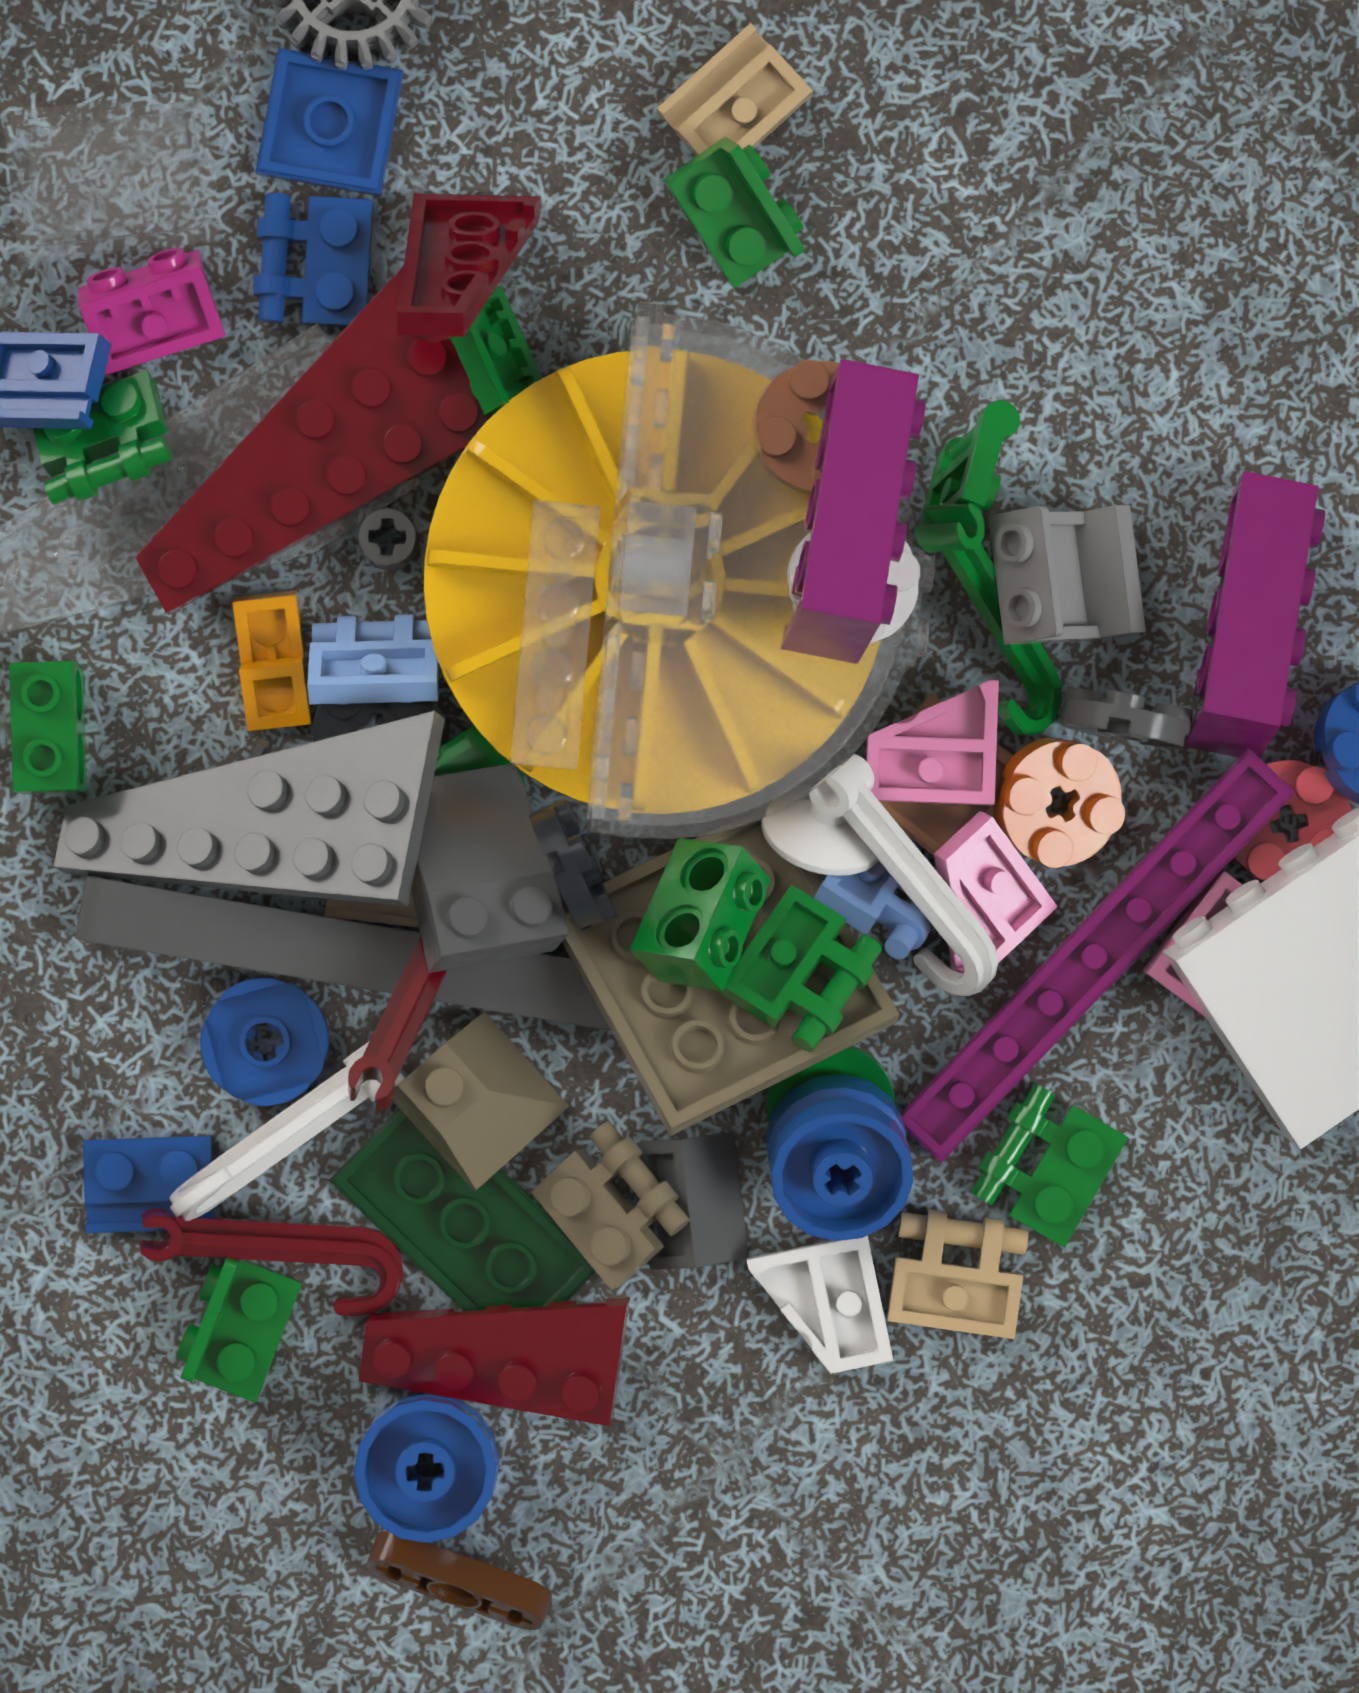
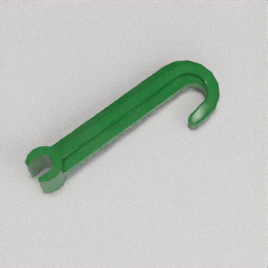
(959, 534)

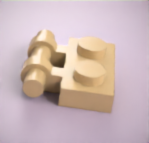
(953, 1294)

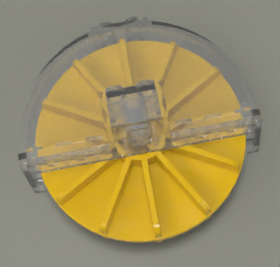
(685, 685)

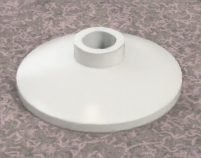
(816, 841)

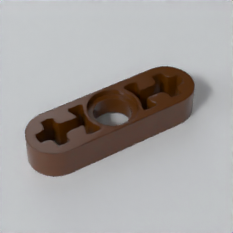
(460, 1581)

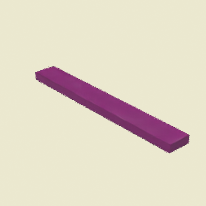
(1095, 955)

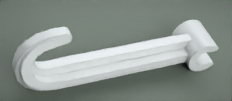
(849, 796)
(271, 1142)

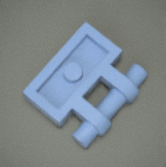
(372, 662)

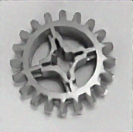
(315, 25)

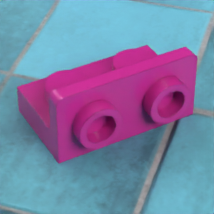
(151, 308)

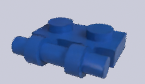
(335, 261)

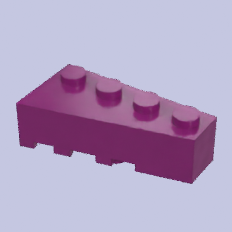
(855, 512)
(1257, 615)

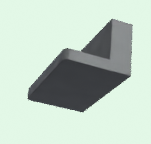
(709, 1192)

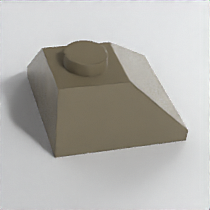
(478, 1100)

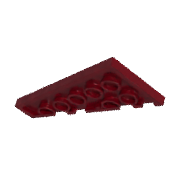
(339, 439)

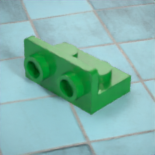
(734, 210)
(496, 355)
(239, 1328)

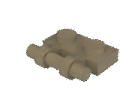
(599, 1217)

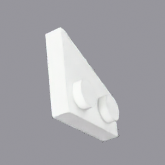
(830, 1300)

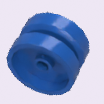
(838, 1157)
(421, 1504)

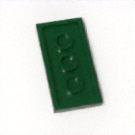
(472, 1244)

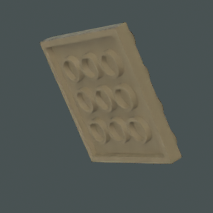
(691, 1042)

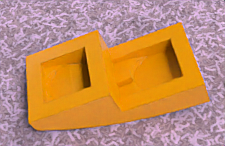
(272, 660)

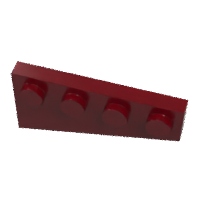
(457, 258)
(526, 1359)

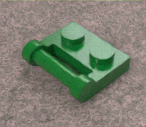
(968, 463)

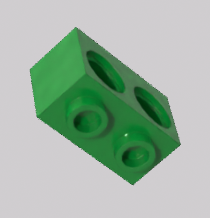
(47, 727)
(700, 914)

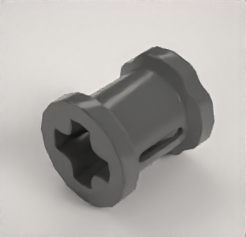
(375, 526)

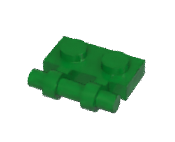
(122, 422)
(783, 958)
(1066, 1174)

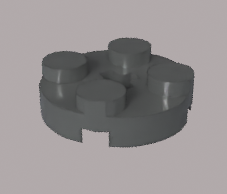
(1126, 718)

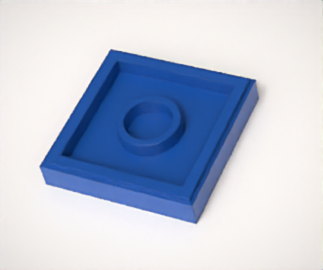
(329, 123)

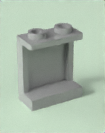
(1066, 574)

